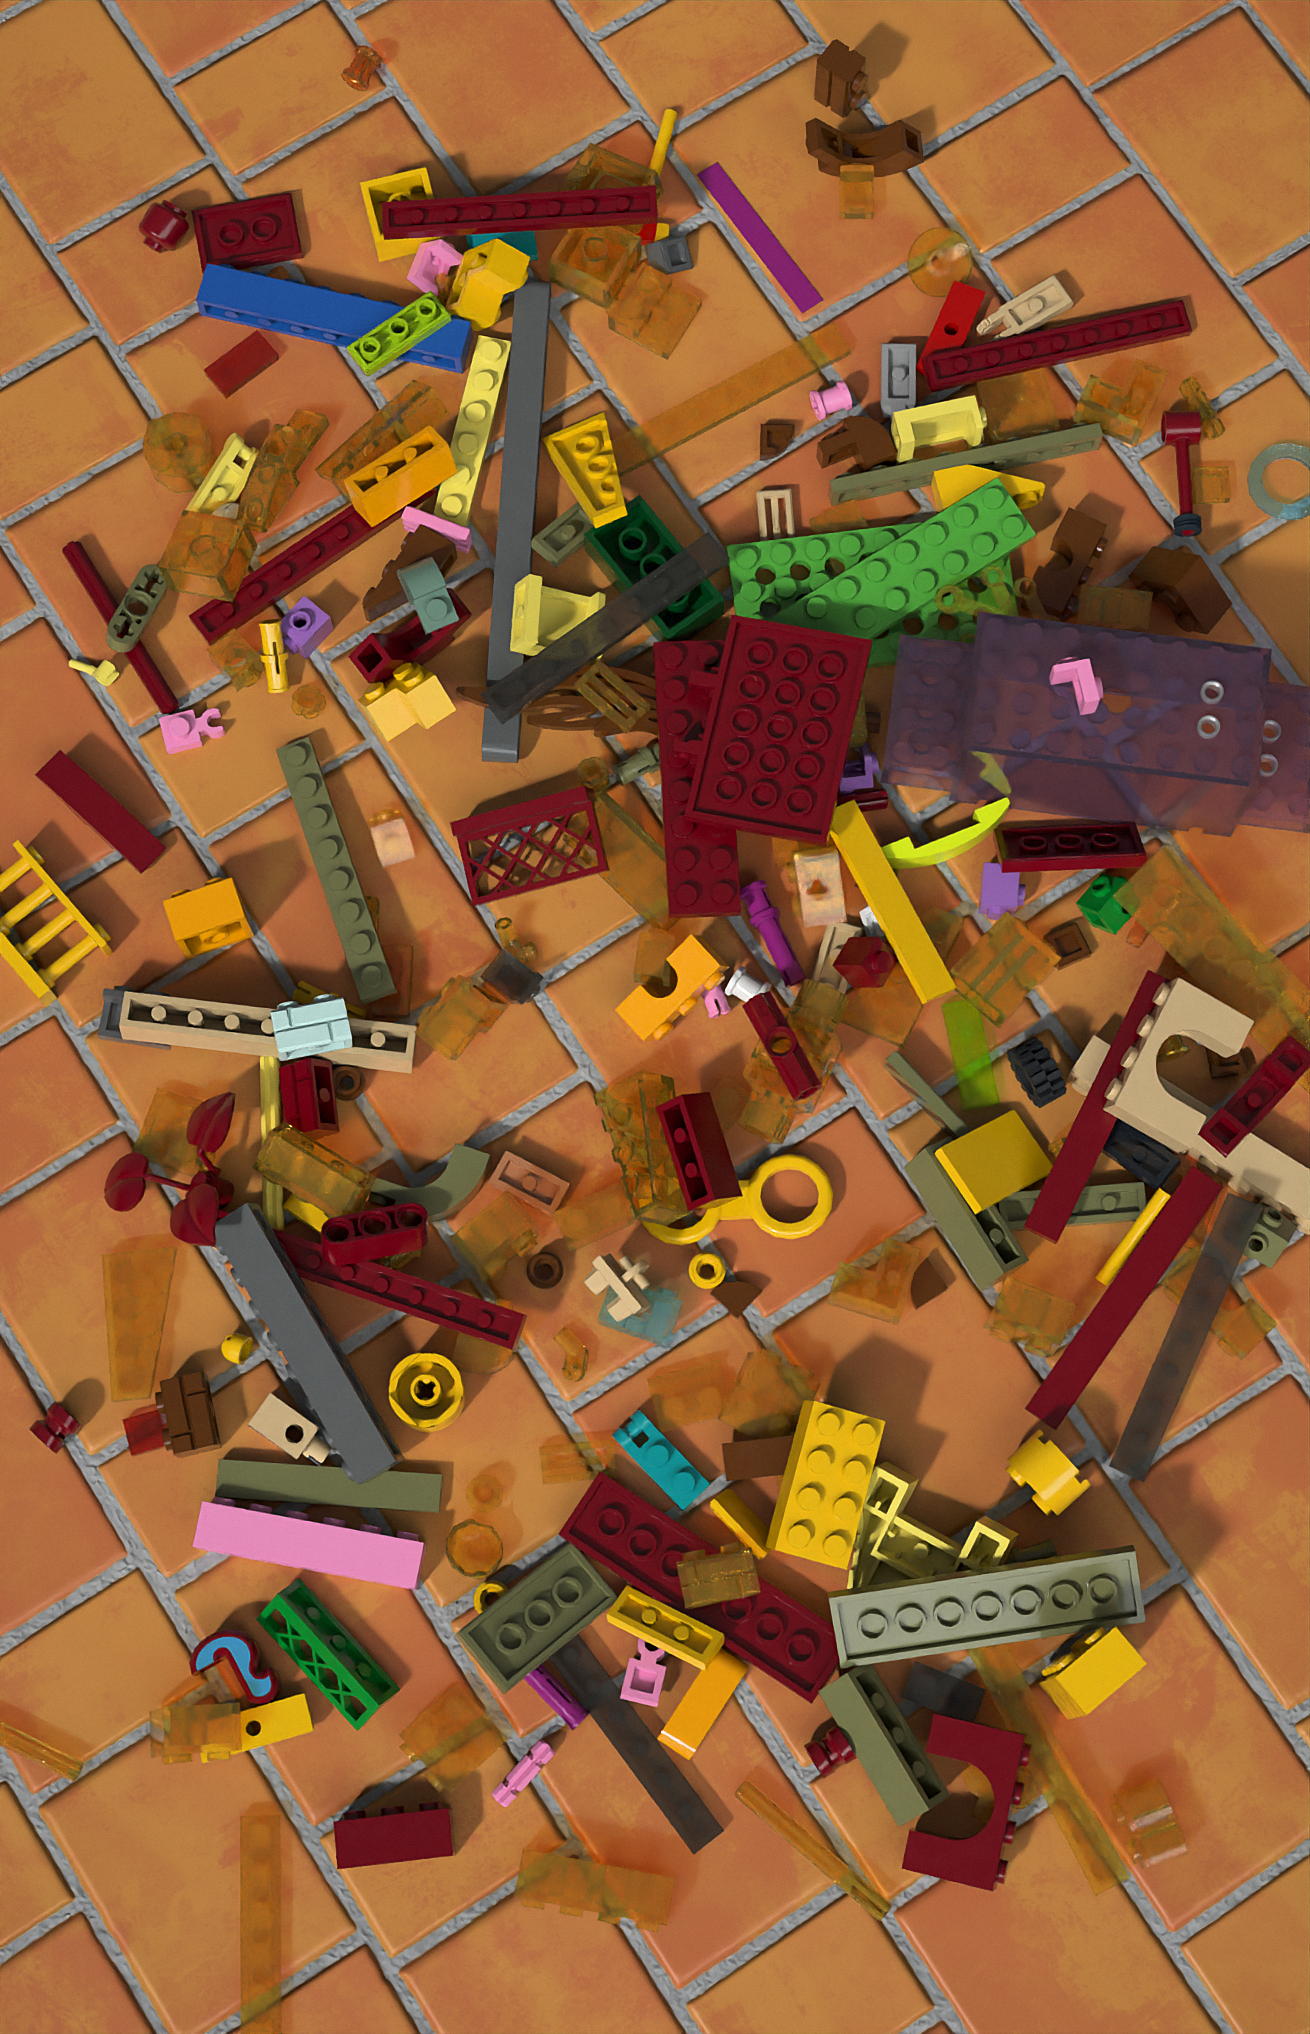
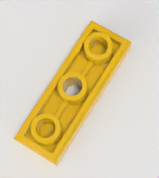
(278, 1722)

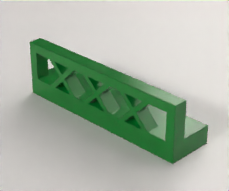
(331, 1648)

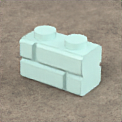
(311, 1027)

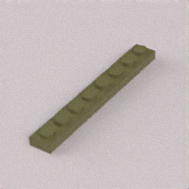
(1009, 454)
(336, 871)

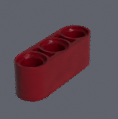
(374, 1233)

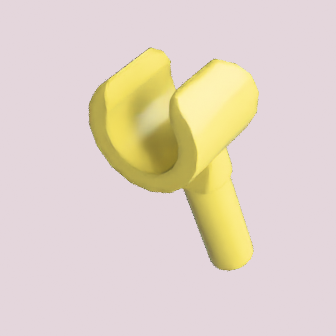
(103, 674)

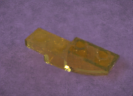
(275, 468)

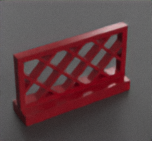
(523, 815)

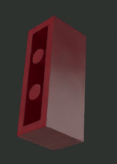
(699, 1151)
(394, 1836)

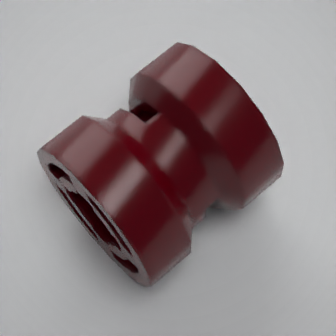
(55, 1427)
(837, 1746)

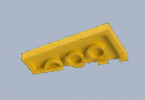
(589, 468)

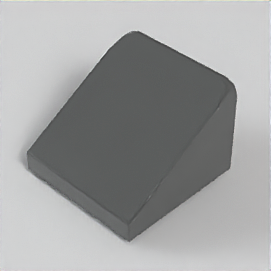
(669, 255)

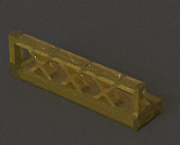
(394, 423)

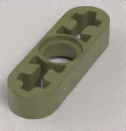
(137, 622)

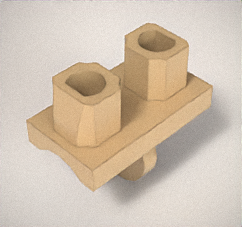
(609, 1273)

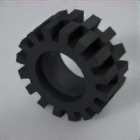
(1036, 1072)

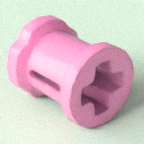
(830, 400)

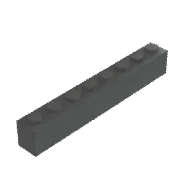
(307, 1344)

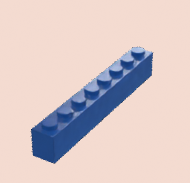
(320, 314)

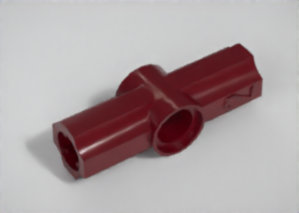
(791, 1065)

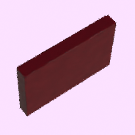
(248, 233)

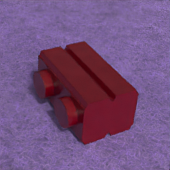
(309, 1097)

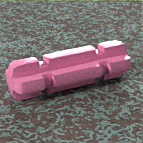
(523, 1773)

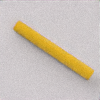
(1133, 1236)

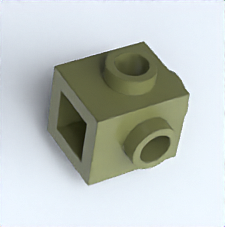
(1269, 1236)

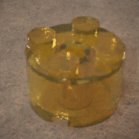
(179, 451)

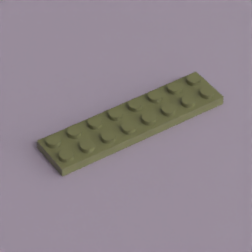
(987, 1606)

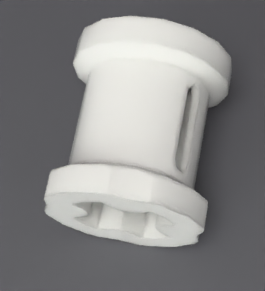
(745, 986)

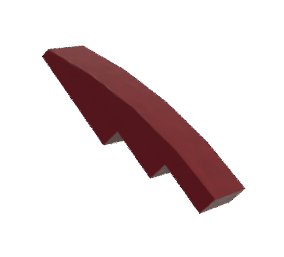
(100, 811)

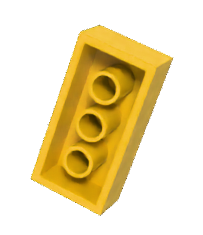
(825, 1484)
(1092, 1673)

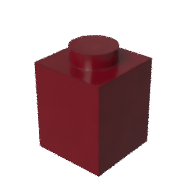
(865, 962)

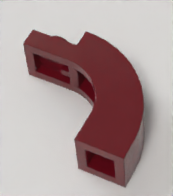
(385, 652)

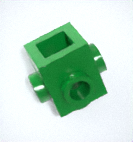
(1099, 905)

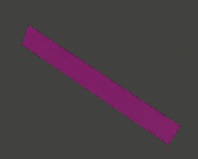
(759, 237)

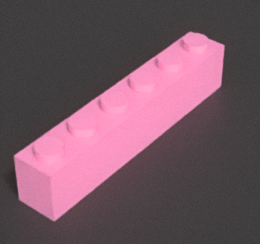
(310, 1545)

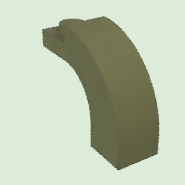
(445, 1195)

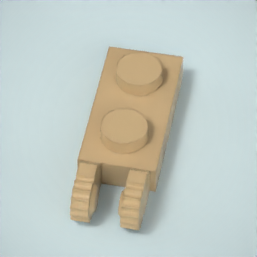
(1028, 310)

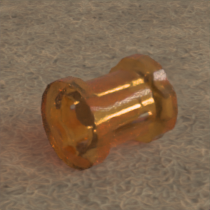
(362, 68)

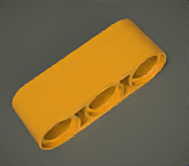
(702, 1704)

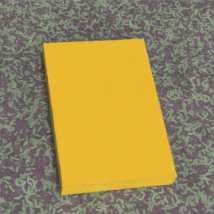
(994, 1161)

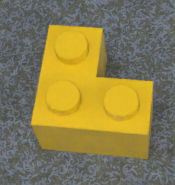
(482, 281)
(405, 699)

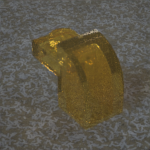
(480, 1356)

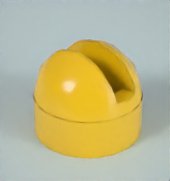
(237, 1348)

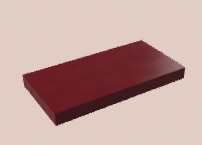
(1069, 847)

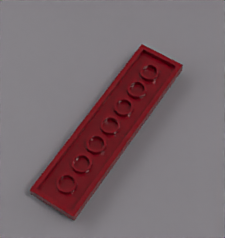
(698, 856)
(643, 1550)

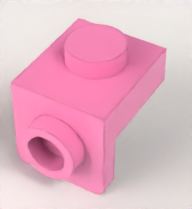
(431, 260)
(1086, 686)

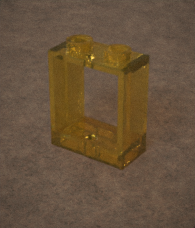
(597, 161)

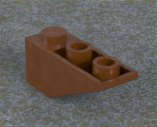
(415, 547)

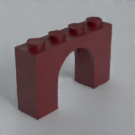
(976, 1858)

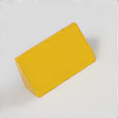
(742, 1522)

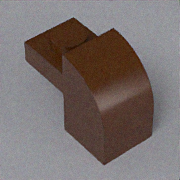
(860, 439)

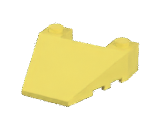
(900, 1548)

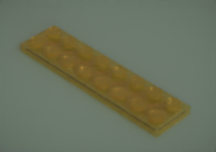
(1218, 950)

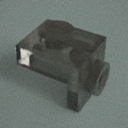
(512, 978)

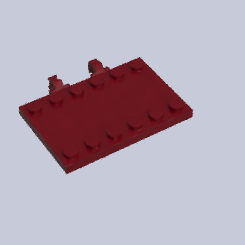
(775, 730)

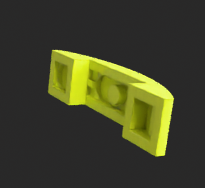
(985, 819)

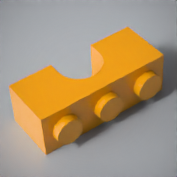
(697, 970)

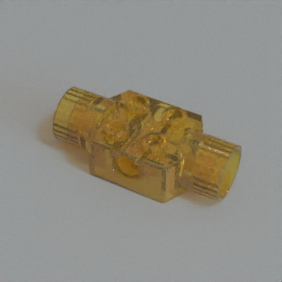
(814, 1021)

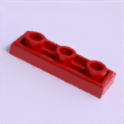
(955, 317)

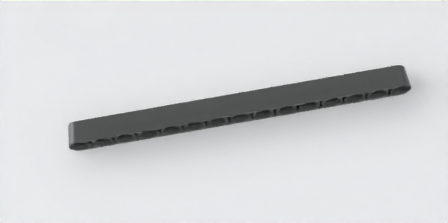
(517, 499)

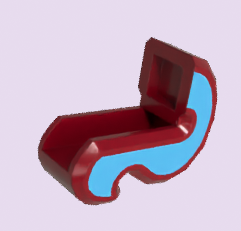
(245, 1659)

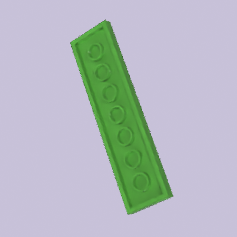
(915, 566)

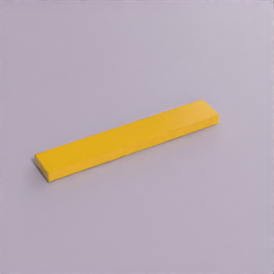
(889, 903)

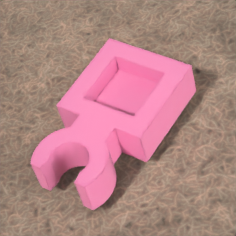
(184, 730)
(644, 1676)

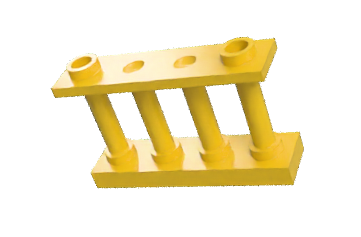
(20, 954)

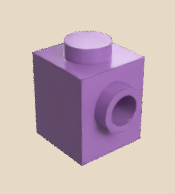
(305, 628)
(999, 892)

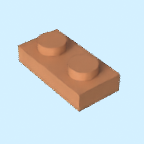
(529, 1183)

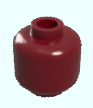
(164, 226)

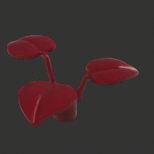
(196, 1216)

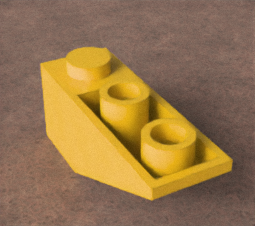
(958, 482)

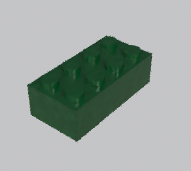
(635, 548)

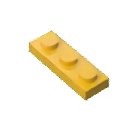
(665, 1628)

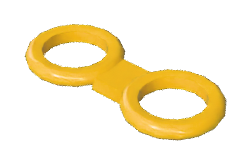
(751, 1207)

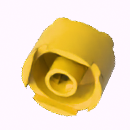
(431, 1371)
(1047, 1473)

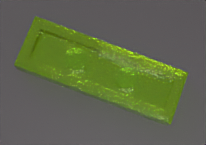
(970, 1055)

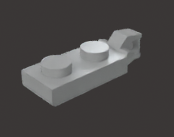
(897, 378)

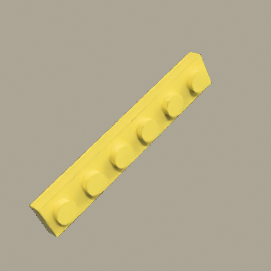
(474, 428)

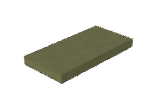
(537, 1617)

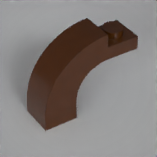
(888, 149)

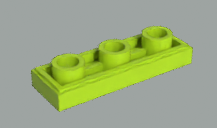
(384, 345)

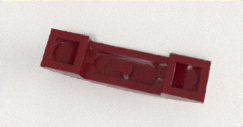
(1257, 1097)

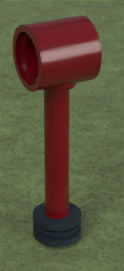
(1181, 430)

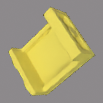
(937, 425)
(547, 614)

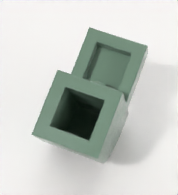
(428, 594)

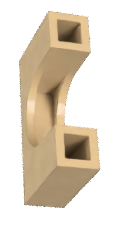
(1138, 1094)

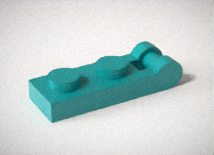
(661, 1461)

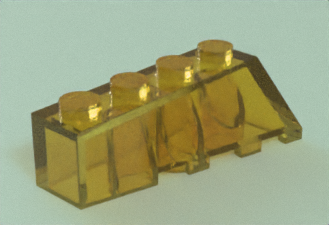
(641, 1146)

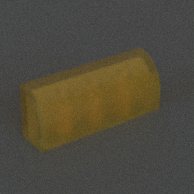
(633, 860)

